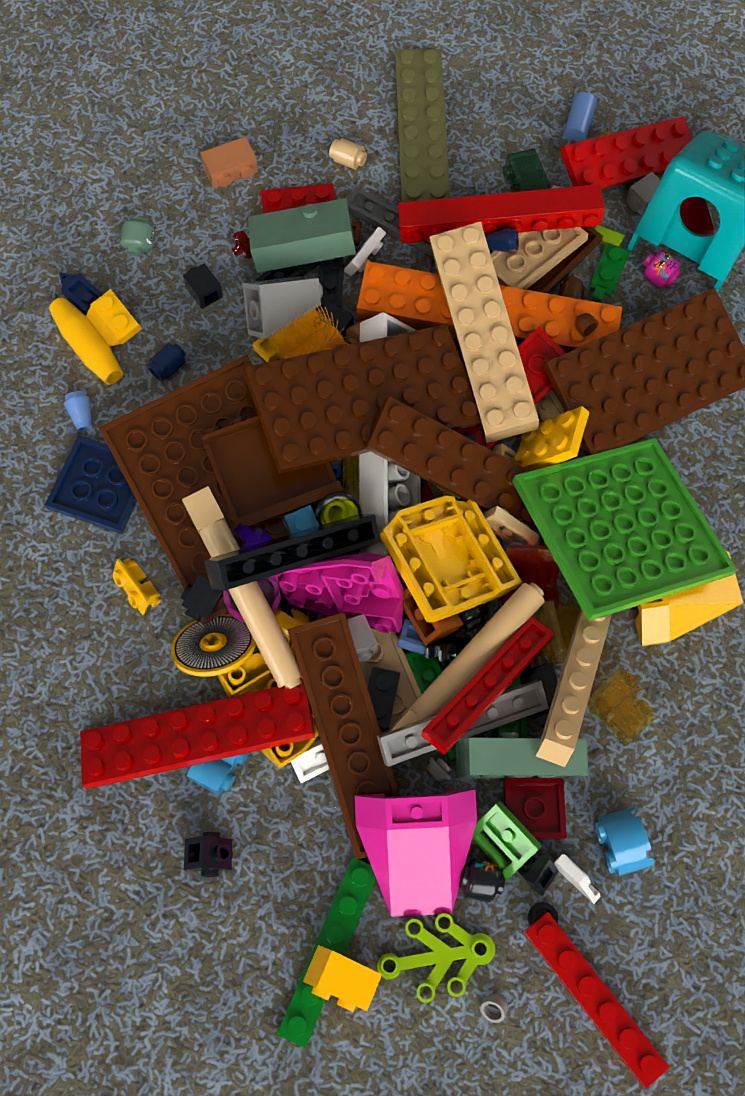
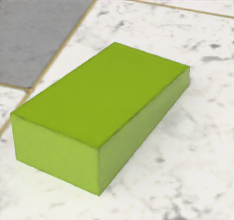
(610, 236)

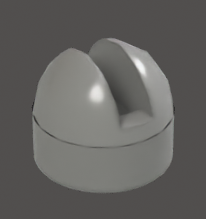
(494, 1007)

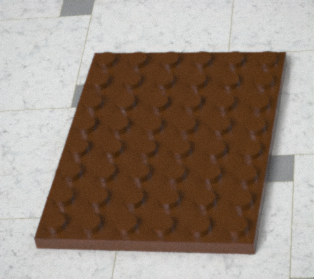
(166, 461)

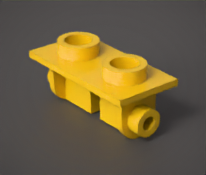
(128, 575)

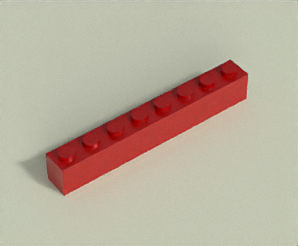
(519, 210)

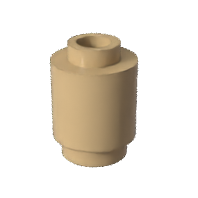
(347, 153)

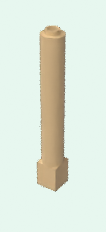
(248, 597)
(475, 655)

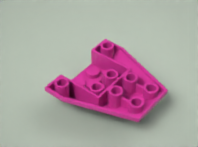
(349, 585)
(417, 847)

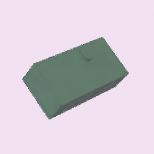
(301, 235)
(514, 758)

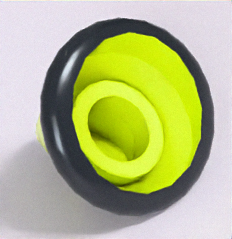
(336, 507)

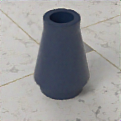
(503, 240)

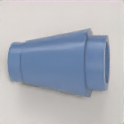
(79, 410)

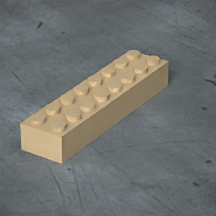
(484, 332)

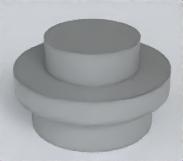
(439, 769)

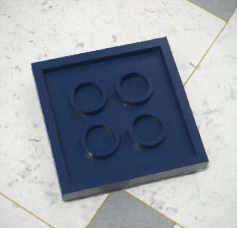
(92, 487)

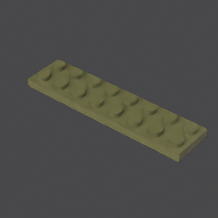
(421, 125)

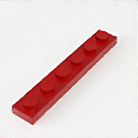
(487, 685)
(596, 1000)

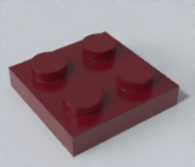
(538, 805)

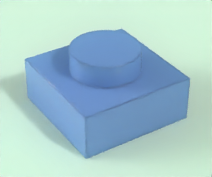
(410, 639)

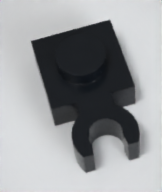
(446, 648)

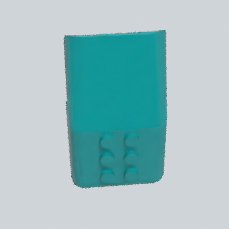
(709, 169)

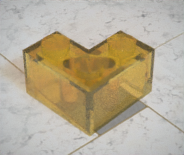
(619, 707)

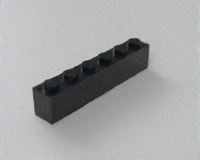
(291, 551)

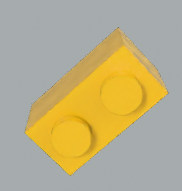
(342, 978)

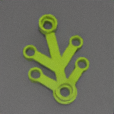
(441, 956)

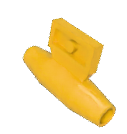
(92, 335)

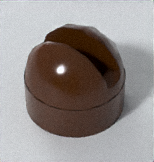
(585, 324)

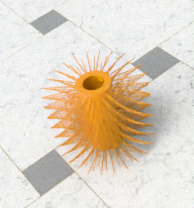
(323, 340)

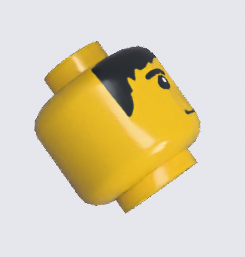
(290, 617)

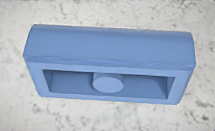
(580, 117)

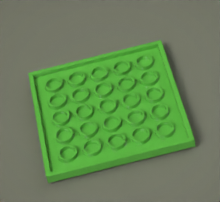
(623, 528)

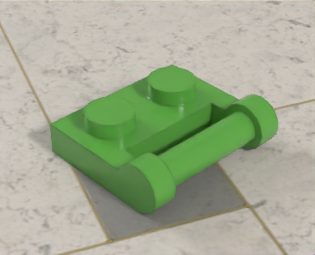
(508, 835)

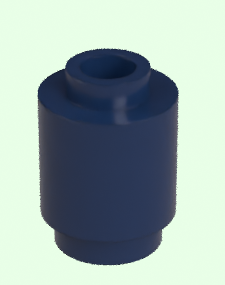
(166, 361)

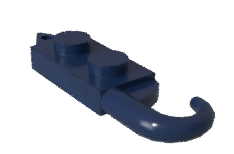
(79, 291)

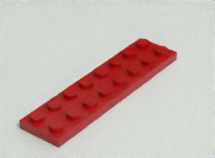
(195, 735)

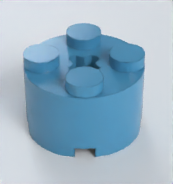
(624, 840)

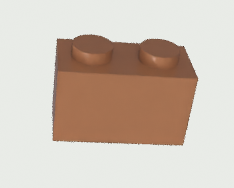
(229, 162)

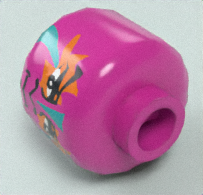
(661, 269)

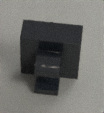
(540, 874)

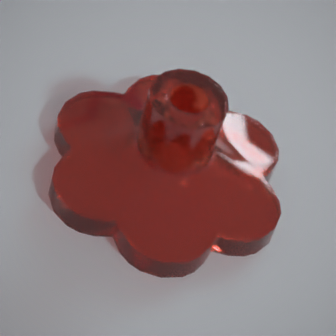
(242, 244)

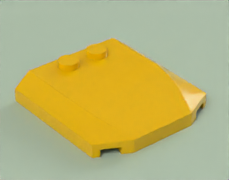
(448, 557)

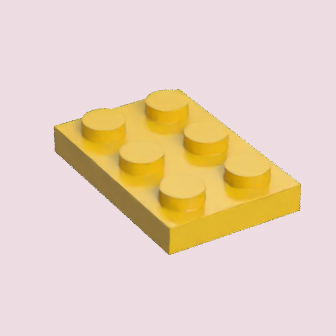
(553, 441)

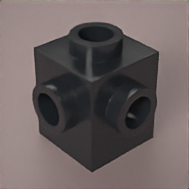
(208, 854)

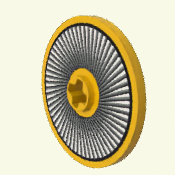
(212, 646)

